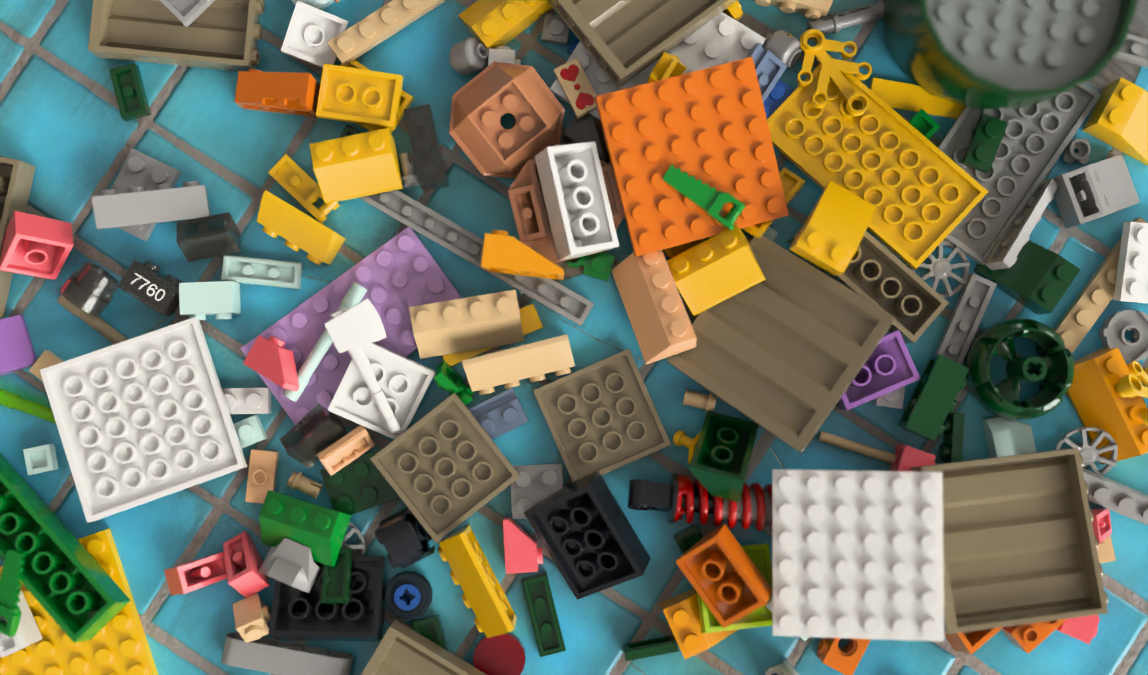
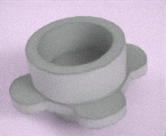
(1083, 148)

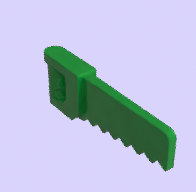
(704, 196)
(10, 591)

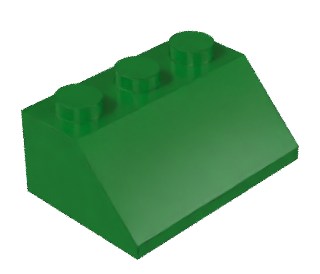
(303, 523)

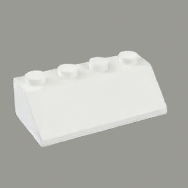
(576, 200)

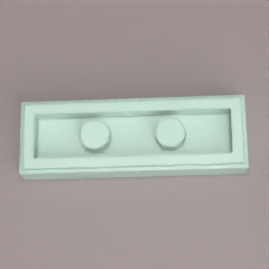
(262, 272)

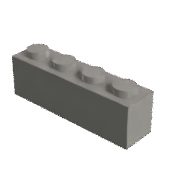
(150, 207)

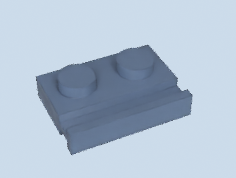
(767, 68)
(500, 413)

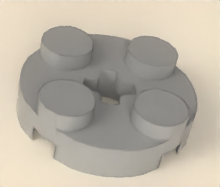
(1113, 334)

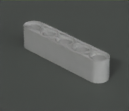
(284, 657)

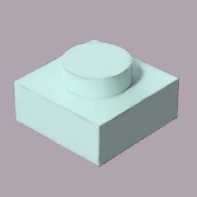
(250, 431)
(40, 459)

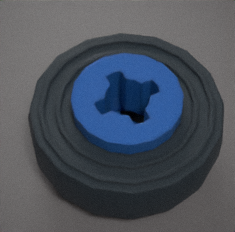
(418, 592)

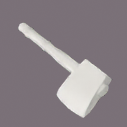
(354, 329)

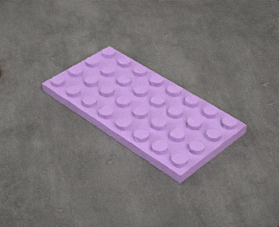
(395, 278)

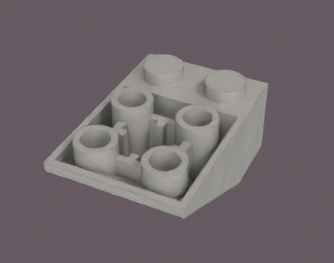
(1094, 191)

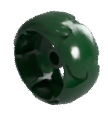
(1002, 399)

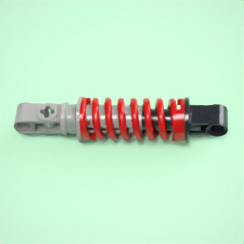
(683, 496)

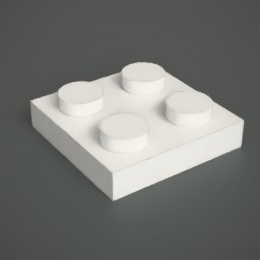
(309, 35)

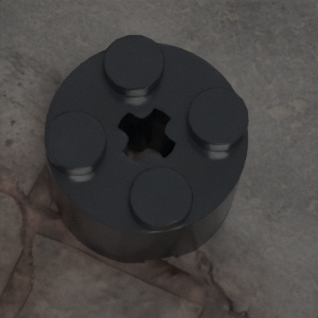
(404, 539)

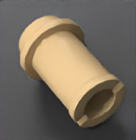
(699, 400)
(304, 484)

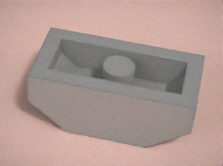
(291, 564)

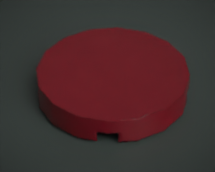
(500, 655)

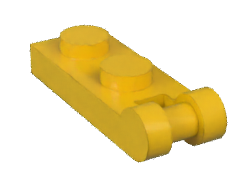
(301, 187)

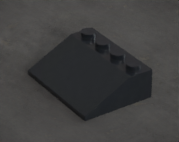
(588, 536)
(303, 617)

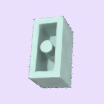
(210, 298)

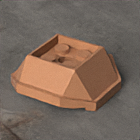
(478, 112)
(531, 212)

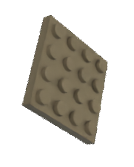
(602, 416)
(445, 467)

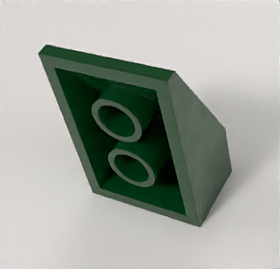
(1035, 279)

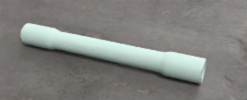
(351, 298)

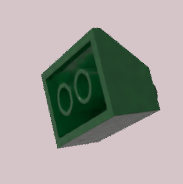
(723, 454)

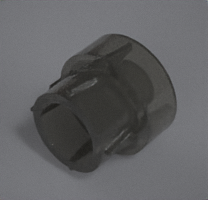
(90, 288)

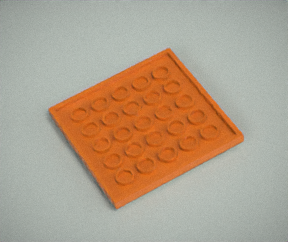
(704, 125)

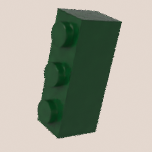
(934, 397)

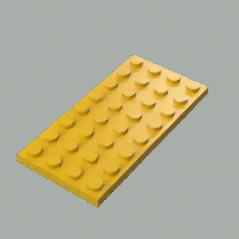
(880, 160)

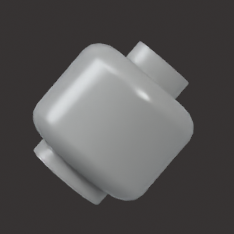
(784, 47)
(468, 56)

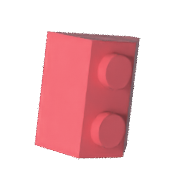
(36, 245)

